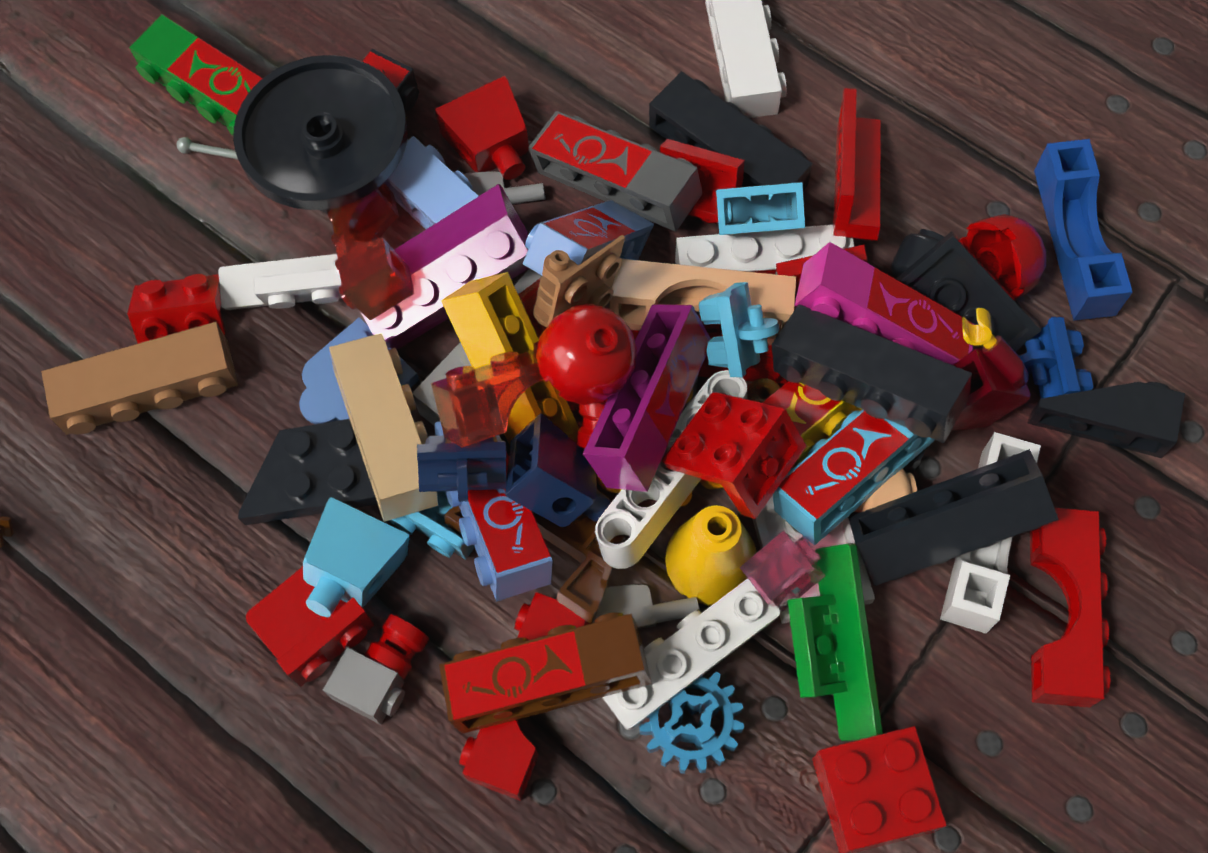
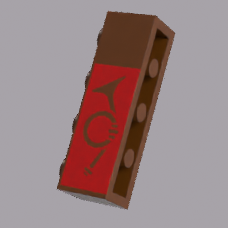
(544, 672)

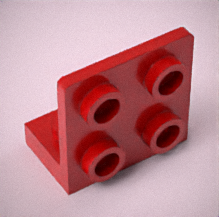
(739, 446)

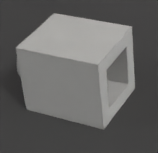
(365, 686)

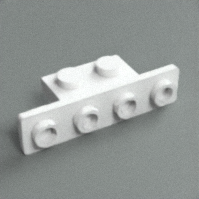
(280, 283)
(693, 650)

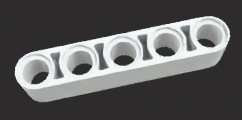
(667, 488)

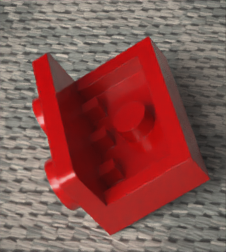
(715, 173)
(174, 306)

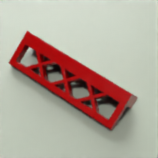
(857, 173)

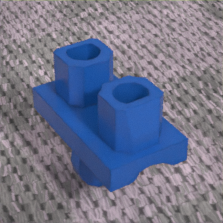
(1052, 363)

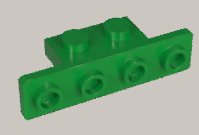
(835, 644)

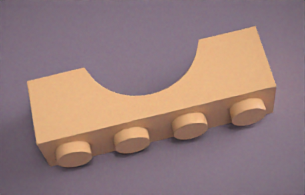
(647, 283)

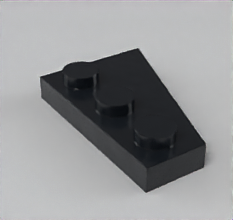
(962, 284)

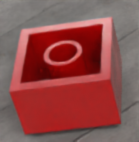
(878, 791)

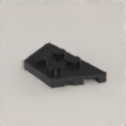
(305, 471)

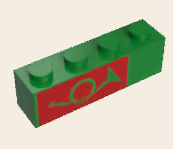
(193, 71)

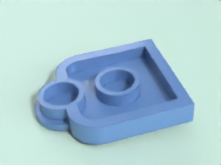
(322, 397)

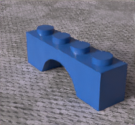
(1091, 273)

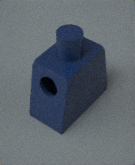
(552, 475)

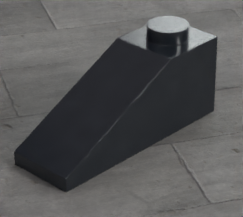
(1125, 416)

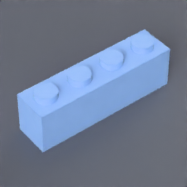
(427, 185)

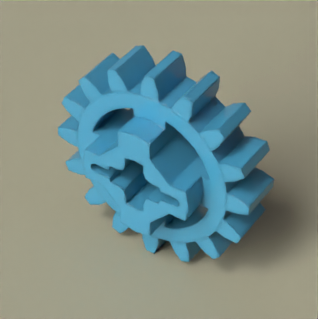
(702, 737)

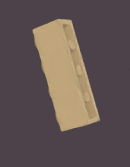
(383, 423)

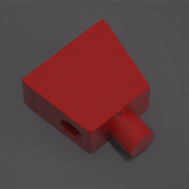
(486, 129)

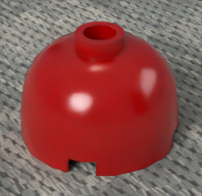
(1009, 251)
(587, 353)

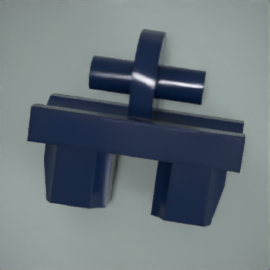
(454, 468)

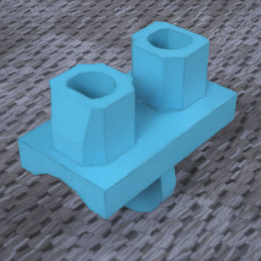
(742, 329)

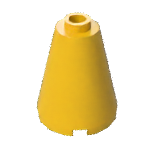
(708, 554)

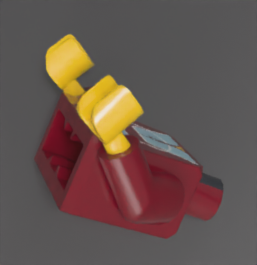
(996, 379)

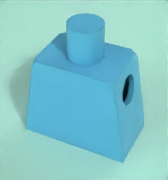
(760, 208)
(350, 557)

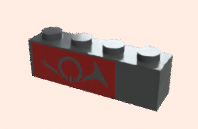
(617, 170)

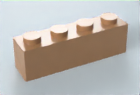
(139, 379)

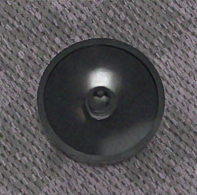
(321, 132)

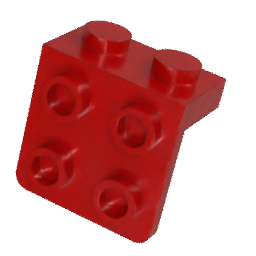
(299, 636)

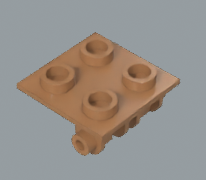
(569, 284)

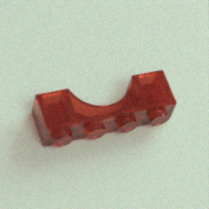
(368, 267)
(479, 400)

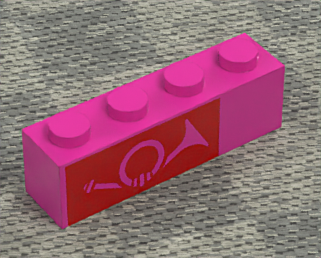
(874, 301)

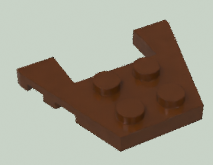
(588, 584)

